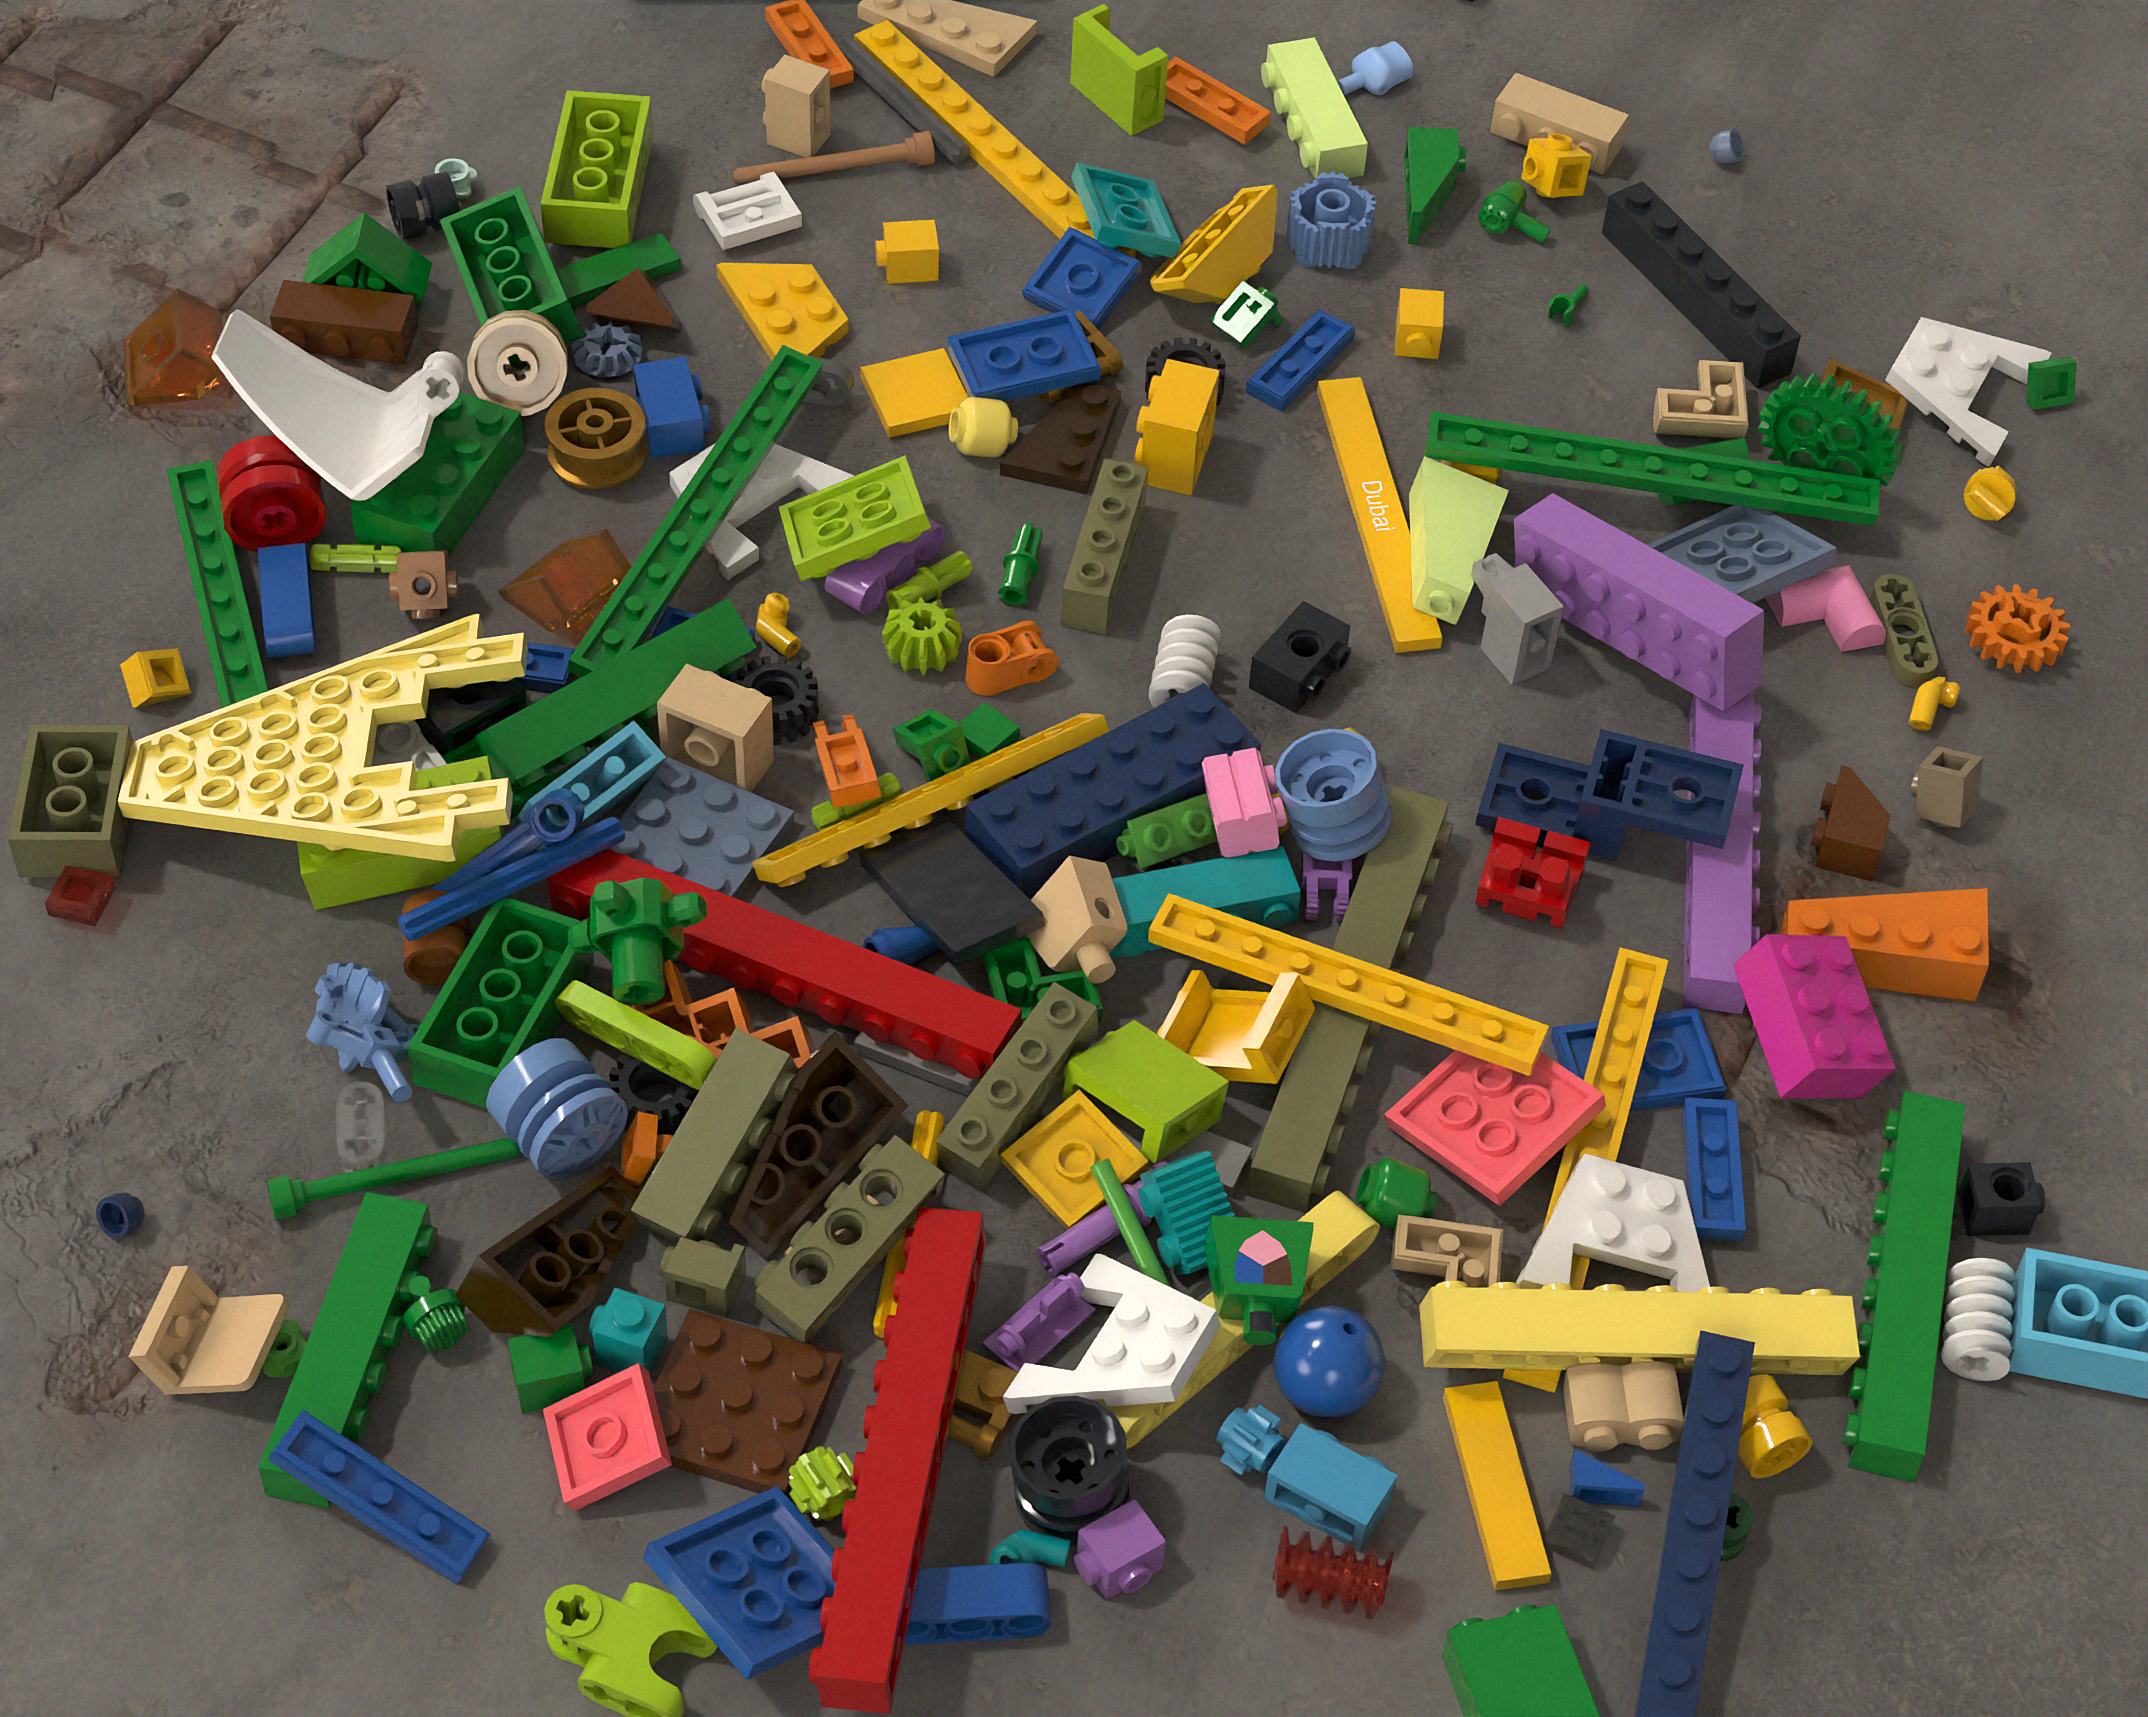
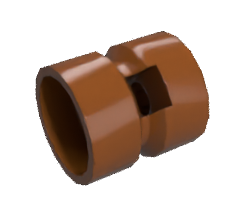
(435, 955)

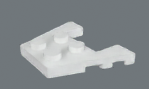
(1944, 370)
(775, 478)
(1619, 1219)
(1139, 1353)

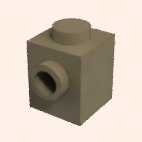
(1947, 787)

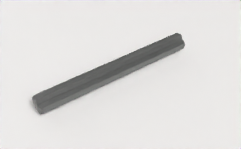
(903, 101)

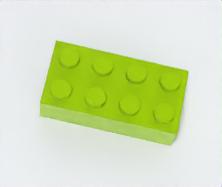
(597, 169)
(358, 875)

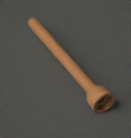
(915, 150)

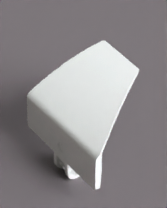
(329, 419)

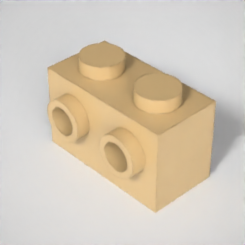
(797, 106)

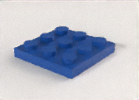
(750, 1579)

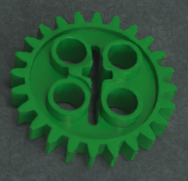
(1829, 430)

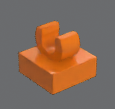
(642, 1148)

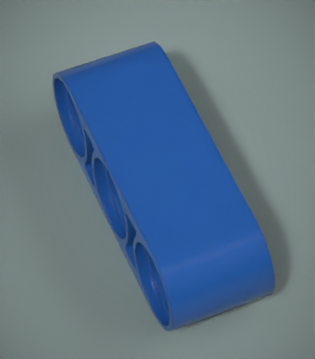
(286, 600)
(980, 1604)

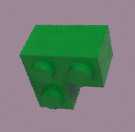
(369, 259)

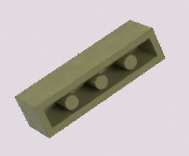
(716, 1140)

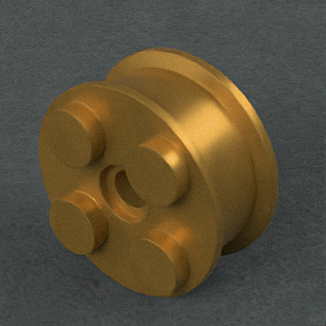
(596, 438)

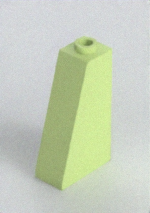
(1448, 533)

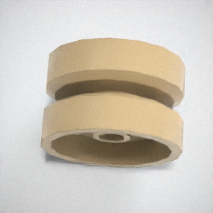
(534, 341)

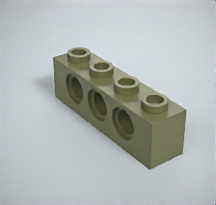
(1104, 546)
(1016, 1086)
(806, 1308)

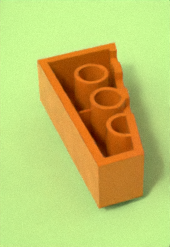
(1906, 940)

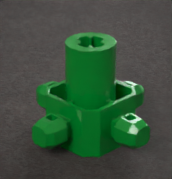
(637, 930)

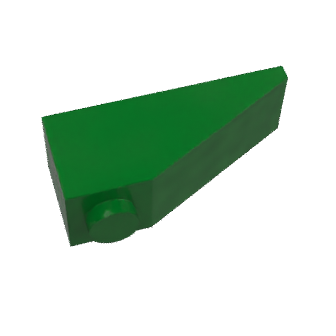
(1430, 174)

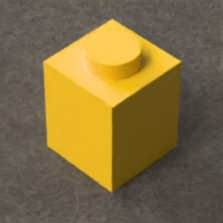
(909, 251)
(1419, 323)

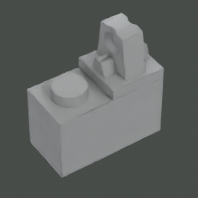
(1519, 618)

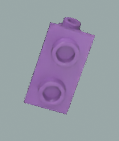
(1041, 1323)

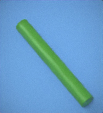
(1127, 1221)

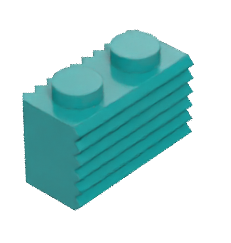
(1182, 1201)

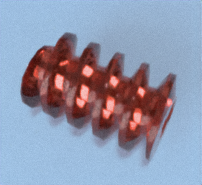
(1331, 1573)

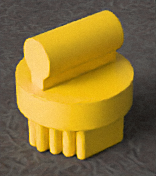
(1990, 493)

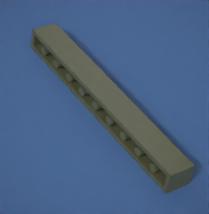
(1334, 1043)

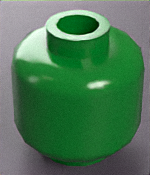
(1395, 1190)

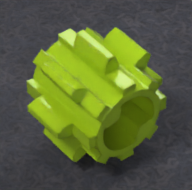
(822, 1483)

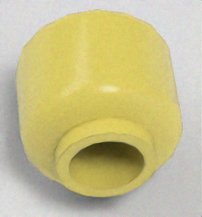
(982, 427)

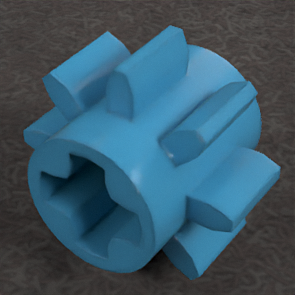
(1250, 1440)

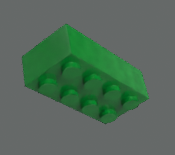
(508, 263)
(447, 488)
(496, 1000)

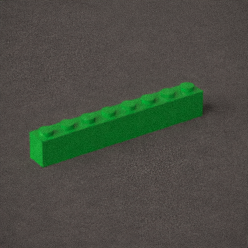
(1906, 1287)

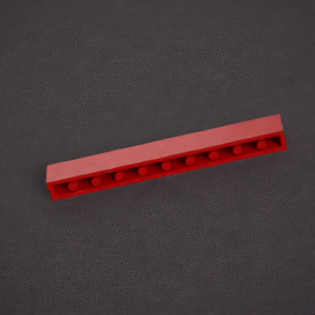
(815, 970)
(901, 1463)

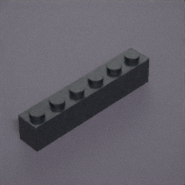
(1700, 284)

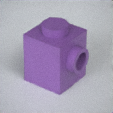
(1120, 1551)

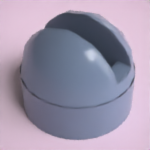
(1728, 146)

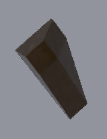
(819, 1133)
(553, 1263)

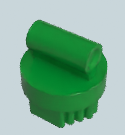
(435, 1316)

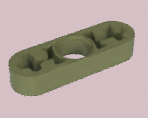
(1910, 614)

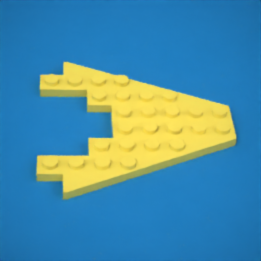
(304, 752)

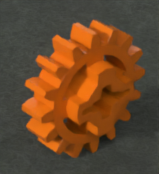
(2017, 628)

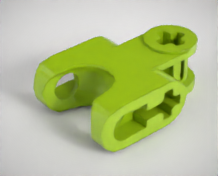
(622, 1643)

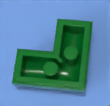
(1018, 982)

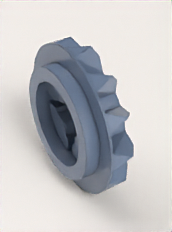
(618, 359)

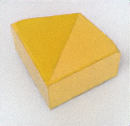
(155, 677)

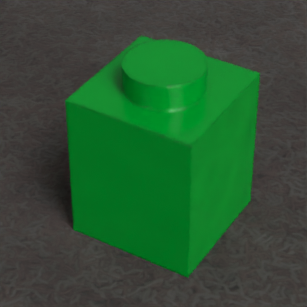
(548, 1368)

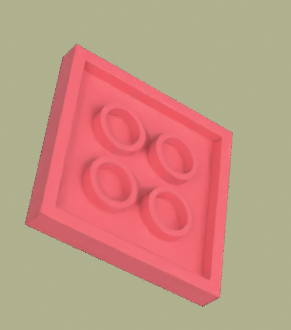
(1494, 1121)

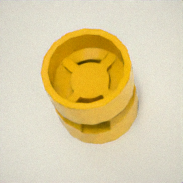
(1769, 1433)

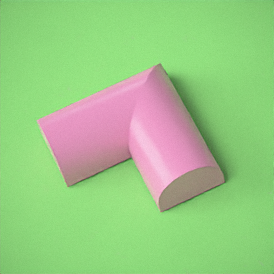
(1836, 599)

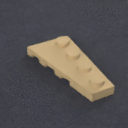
(956, 29)

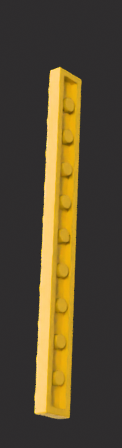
(988, 140)
(1614, 1072)

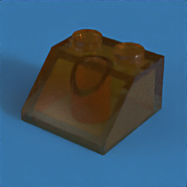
(172, 352)
(569, 582)

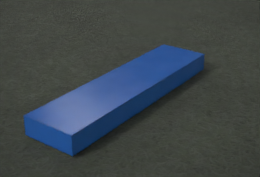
(379, 1496)

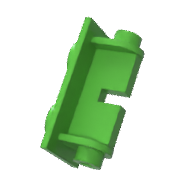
(1168, 832)

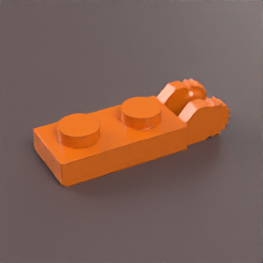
(846, 764)

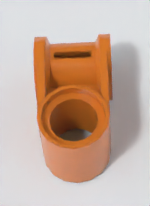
(1006, 659)

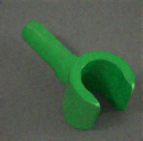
(1566, 304)

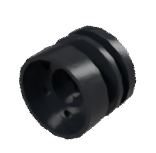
(1068, 1465)

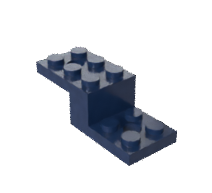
(1623, 786)

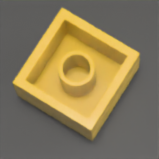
(1177, 425)

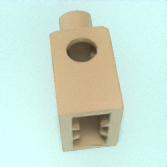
(1079, 919)

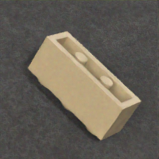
(1536, 109)

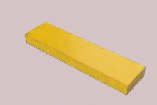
(1496, 1486)

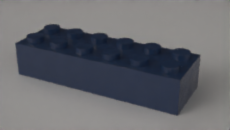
(1090, 793)

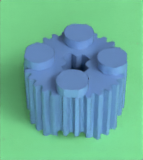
(1330, 222)

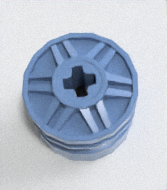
(1333, 794)
(556, 1108)

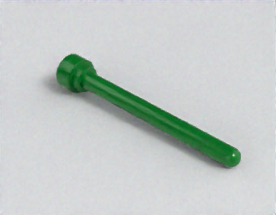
(291, 1195)

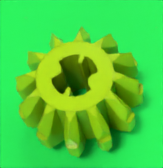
(922, 635)

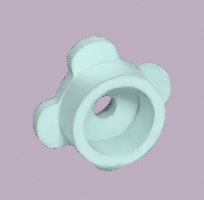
(460, 175)

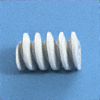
(1184, 657)
(1978, 1319)

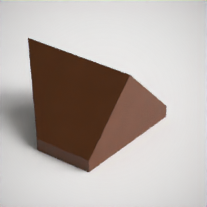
(637, 302)

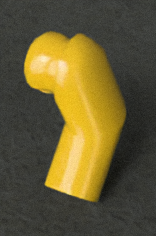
(772, 625)
(1927, 699)

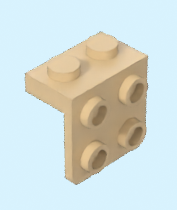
(206, 1341)

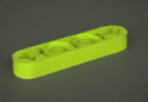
(636, 1034)

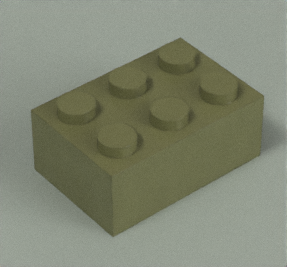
(69, 800)

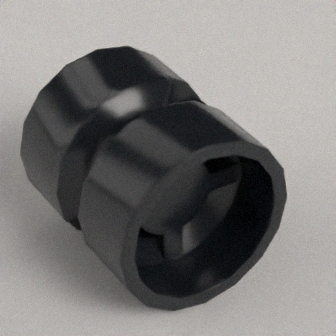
(437, 199)

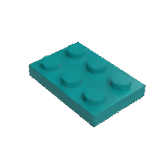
(1125, 211)

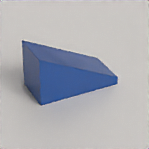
(1602, 1484)

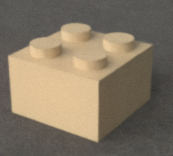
(717, 727)

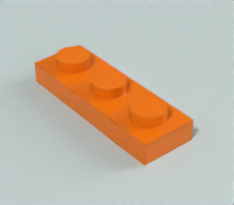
(808, 39)
(1214, 102)

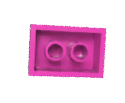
(1813, 1016)

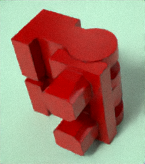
(1532, 878)

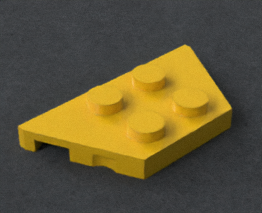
(785, 306)

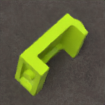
(1114, 77)
(1149, 1085)

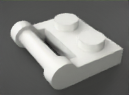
(748, 211)

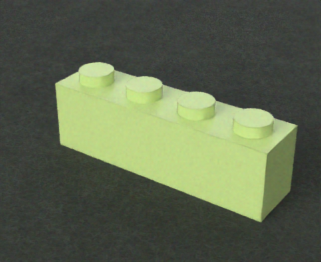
(1314, 108)

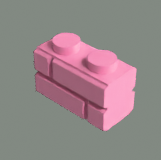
(1242, 802)

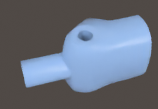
(1378, 70)

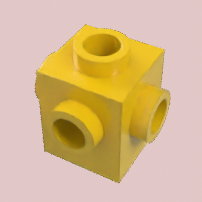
(1556, 166)

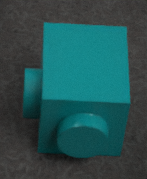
(628, 1331)

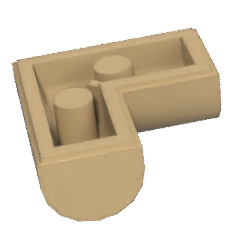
(1713, 411)
(1448, 1250)

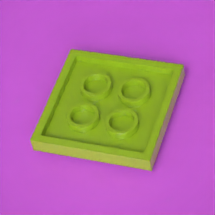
(854, 519)

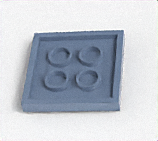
(1748, 551)
(702, 828)

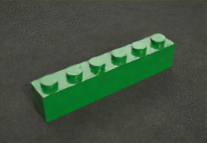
(613, 694)
(354, 1330)

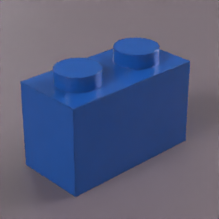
(671, 407)

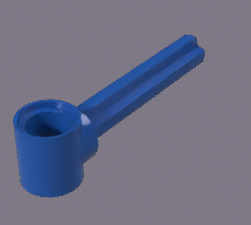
(521, 840)

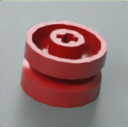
(269, 495)

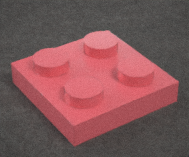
(606, 1437)

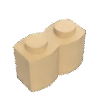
(1623, 1405)

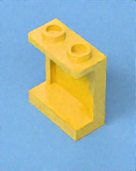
(1239, 1032)

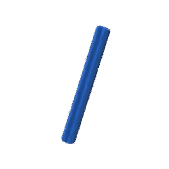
(511, 879)

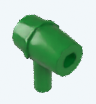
(1504, 210)

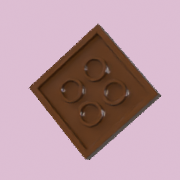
(741, 1401)

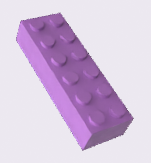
(1644, 602)

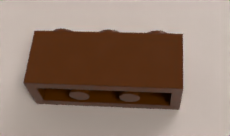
(345, 321)

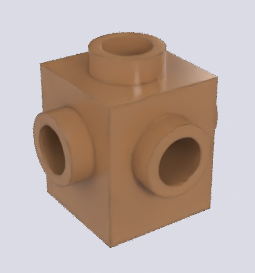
(425, 564)

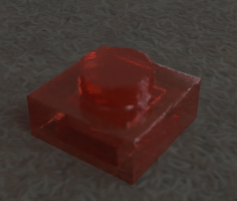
(80, 896)

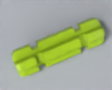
(354, 558)
(825, 815)

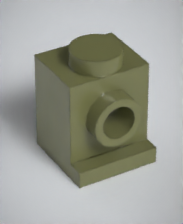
(703, 1275)

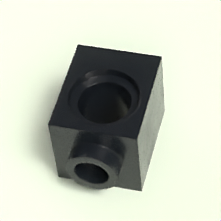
(2000, 1199)

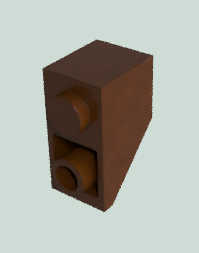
(1854, 828)

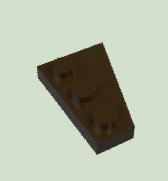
(1067, 441)

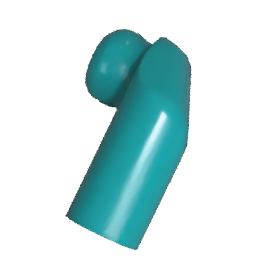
(1031, 1547)

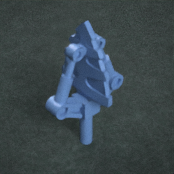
(351, 1020)

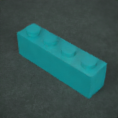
(1246, 886)

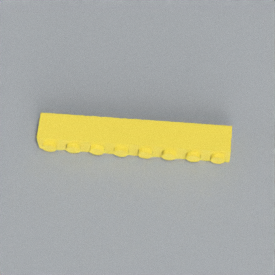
(1620, 1327)

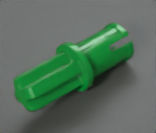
(1020, 565)

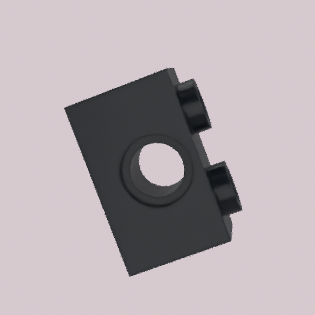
(1300, 657)
(463, 712)

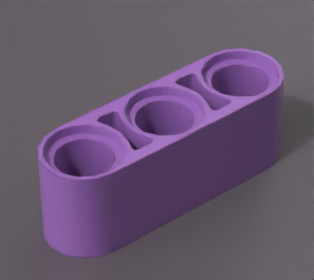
(865, 581)

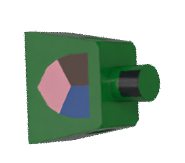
(1257, 1271)

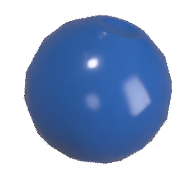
(1329, 1362)

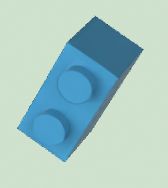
(1330, 1486)

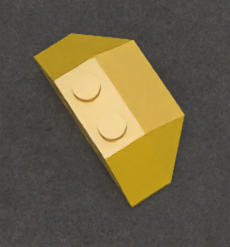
(1222, 249)

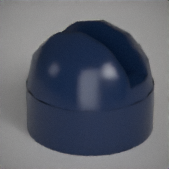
(120, 1214)

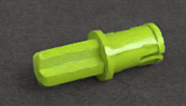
(931, 581)

